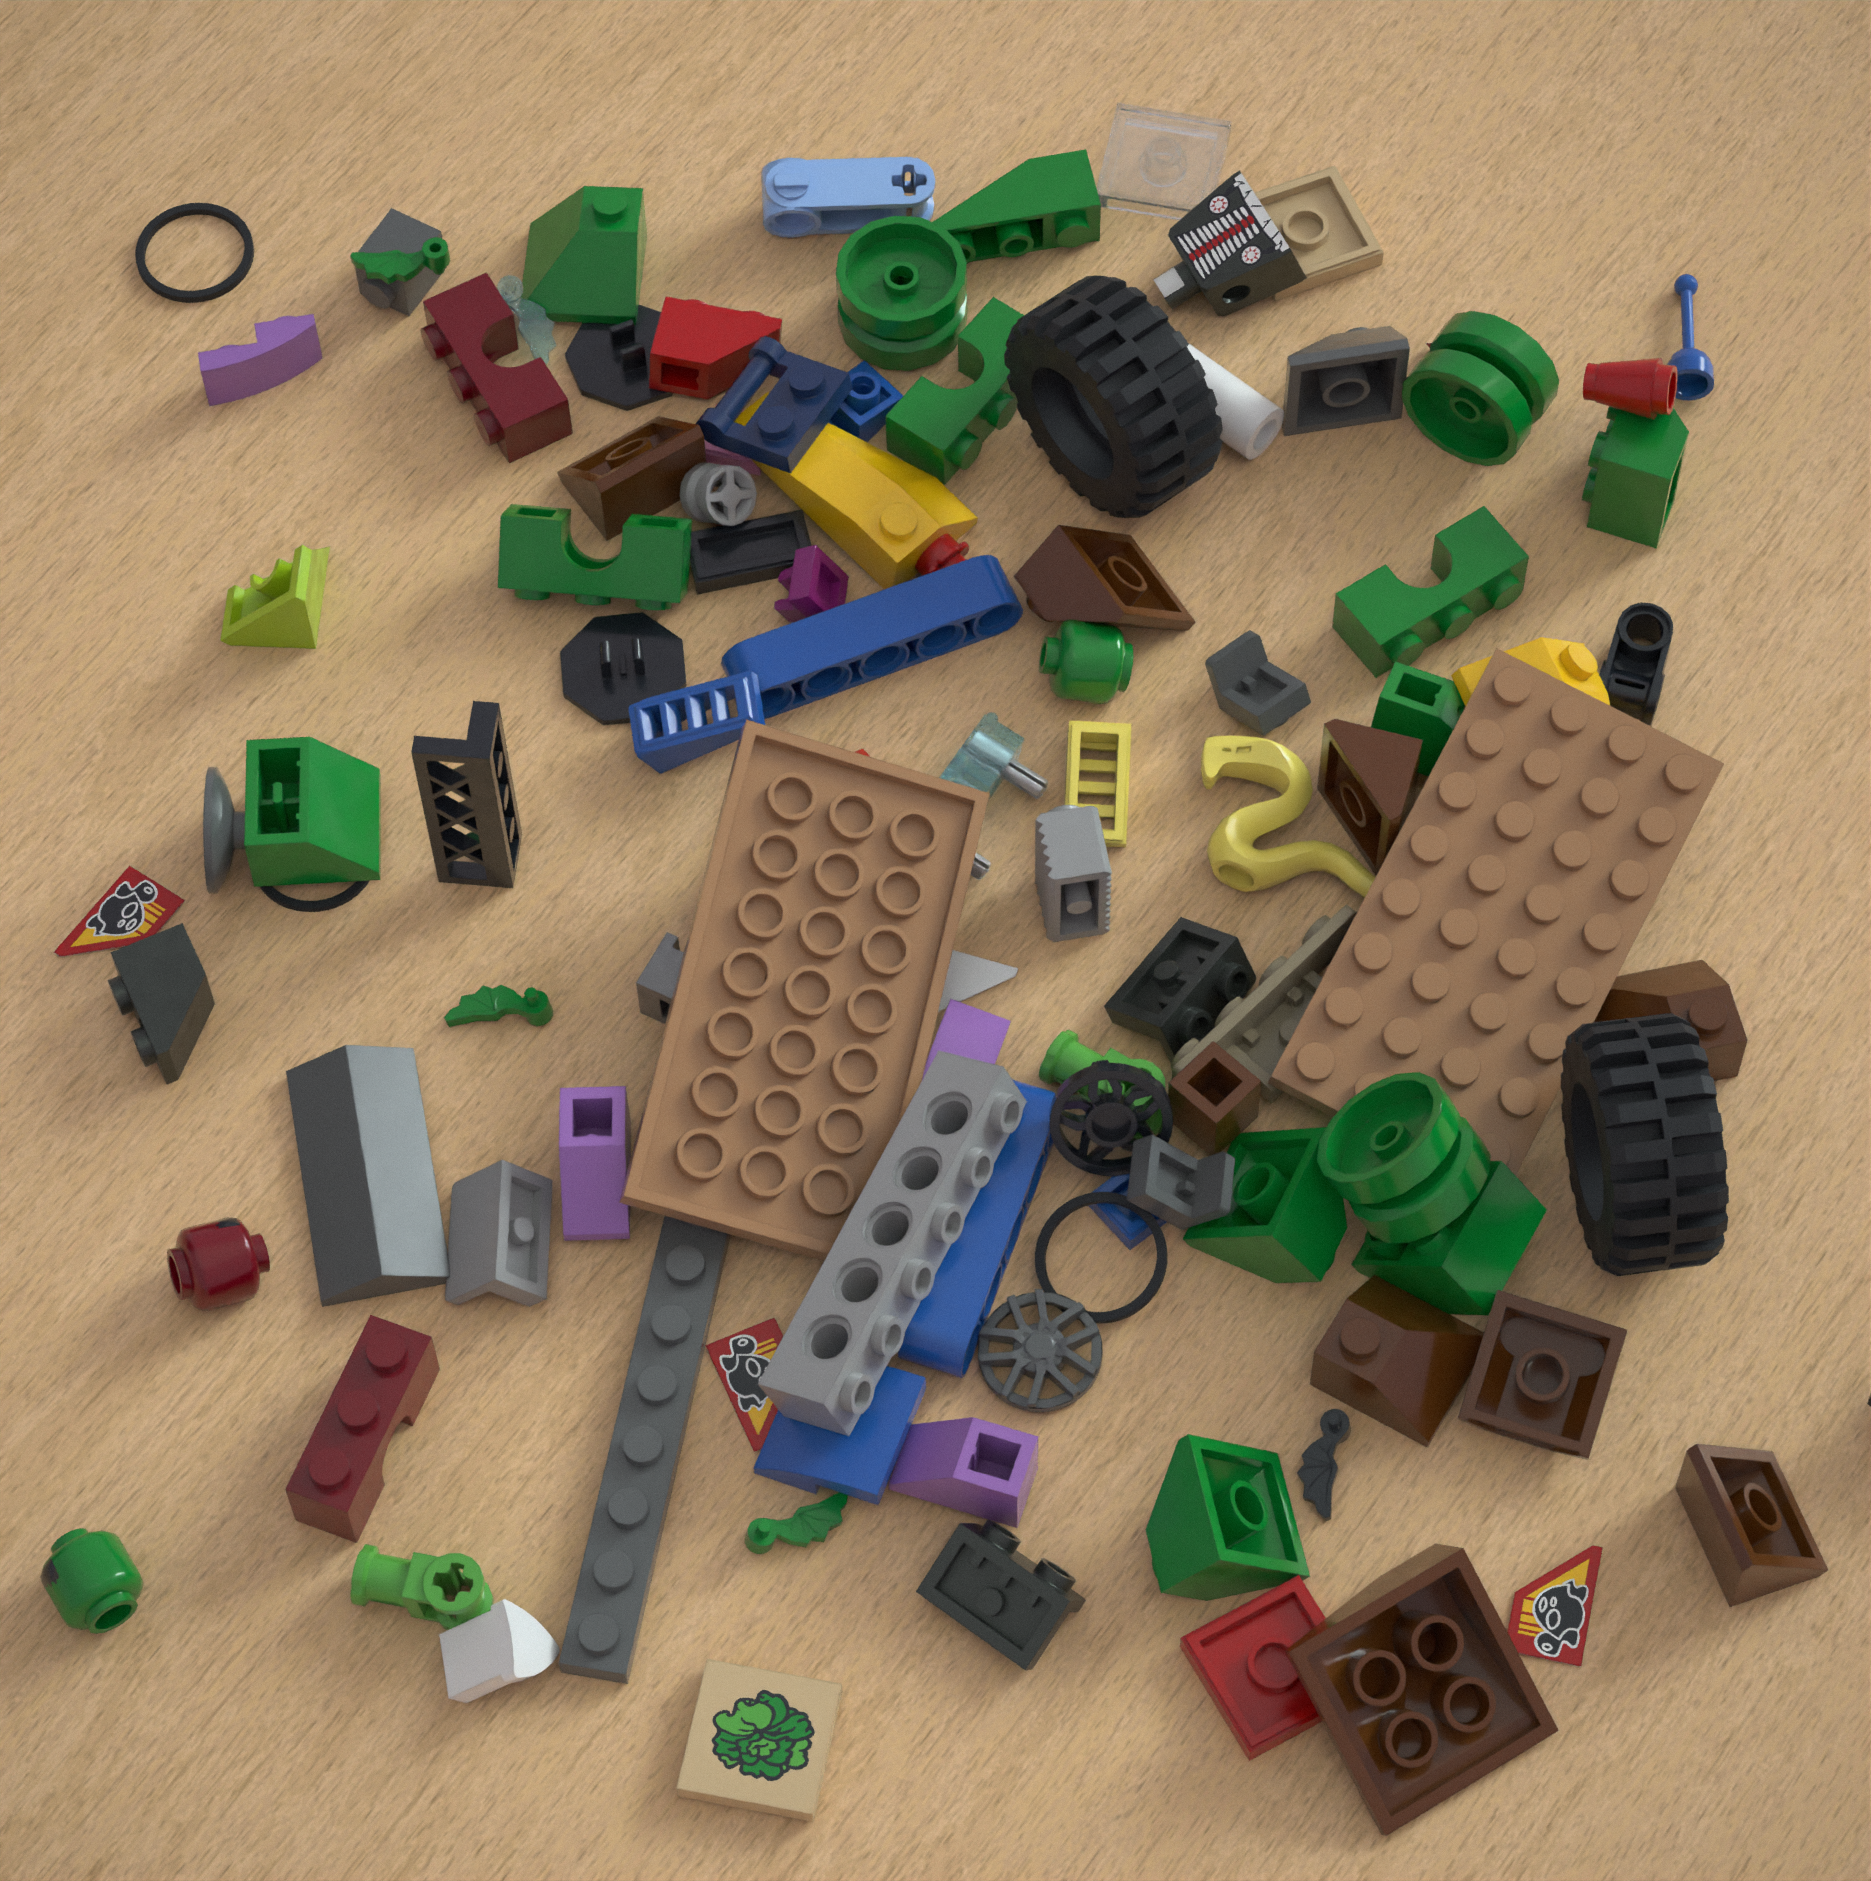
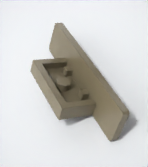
(1263, 1023)

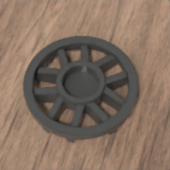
(1040, 1351)

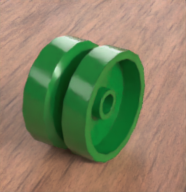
(901, 292)
(1480, 388)
(1403, 1158)

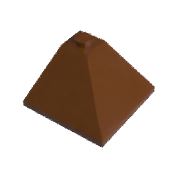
(1420, 1686)

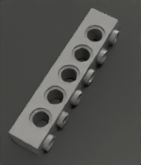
(893, 1243)

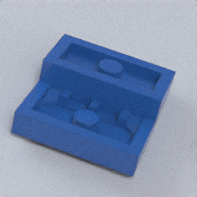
(847, 1464)

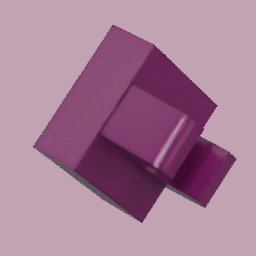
(813, 585)

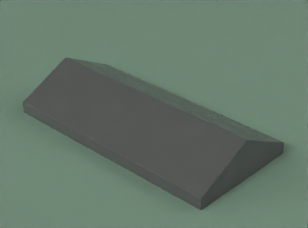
(367, 1173)

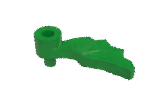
(401, 266)
(495, 1003)
(806, 1525)

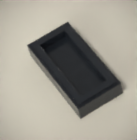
(747, 551)

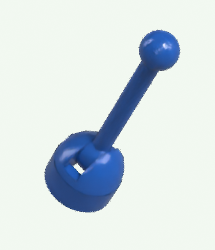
(1693, 366)

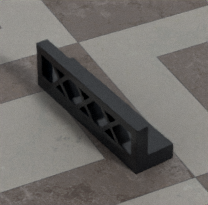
(488, 805)

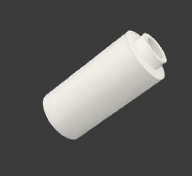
(1246, 415)

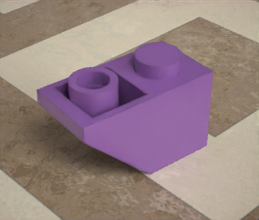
(594, 1162)
(968, 1467)

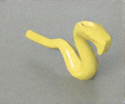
(1231, 844)

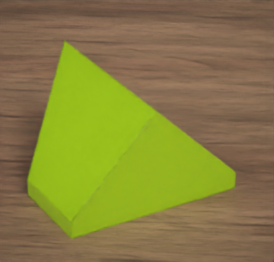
(281, 607)

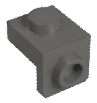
(1253, 687)
(1179, 1185)

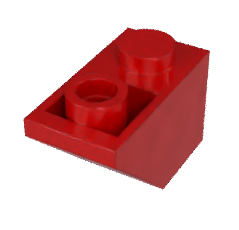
(704, 346)

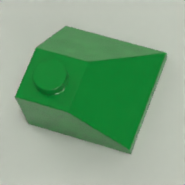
(588, 256)
(1281, 1211)
(1223, 1522)

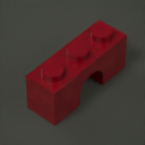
(513, 405)
(344, 1459)

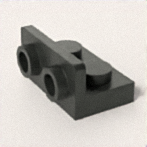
(1182, 985)
(1000, 1591)

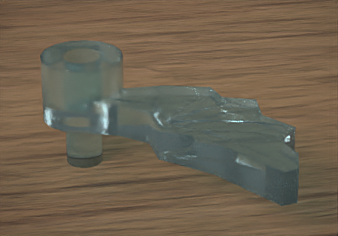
(533, 323)

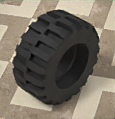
(1113, 396)
(1644, 1144)

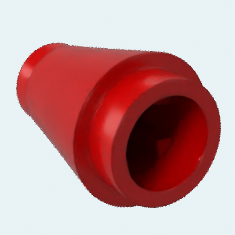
(1633, 386)

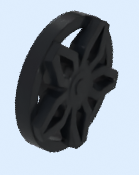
(1108, 1117)

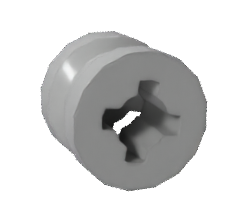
(729, 504)

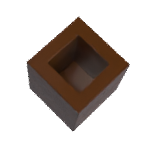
(1214, 1099)

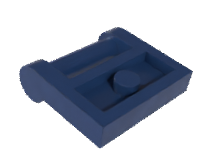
(788, 416)

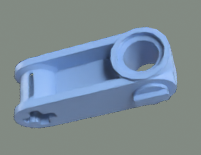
(842, 194)

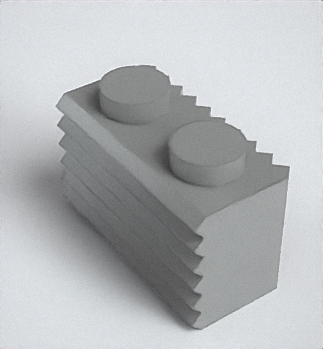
(1072, 872)

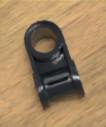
(1635, 671)

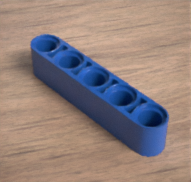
(877, 634)
(966, 1283)

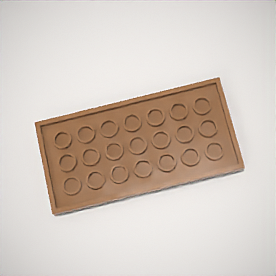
(1502, 906)
(803, 990)

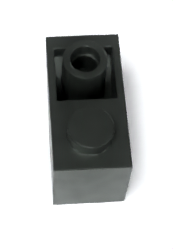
(168, 994)

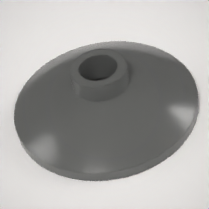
(221, 830)

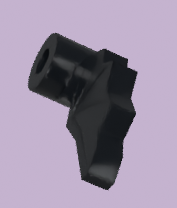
(1319, 1464)

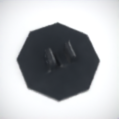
(614, 361)
(619, 664)

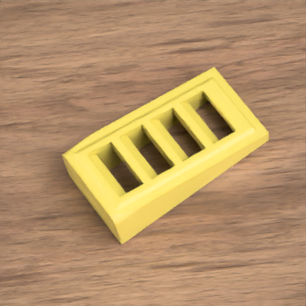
(1100, 737)

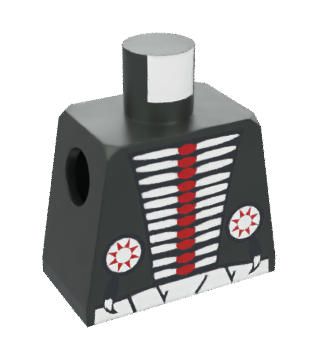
(1229, 252)

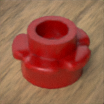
(941, 554)

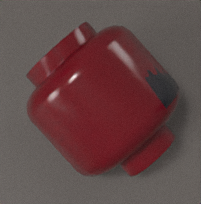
(217, 1264)

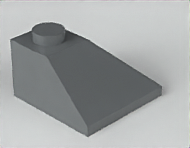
(1346, 380)

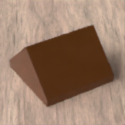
(635, 473)
(1368, 784)
(1747, 1521)

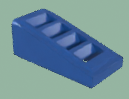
(658, 720)

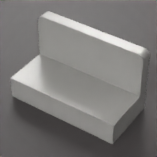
(499, 1235)

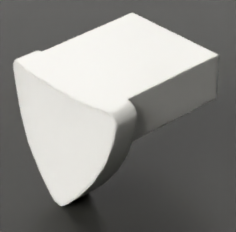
(494, 1651)

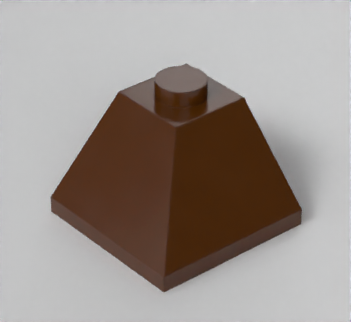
(1099, 580)
(1692, 993)
(1396, 1359)

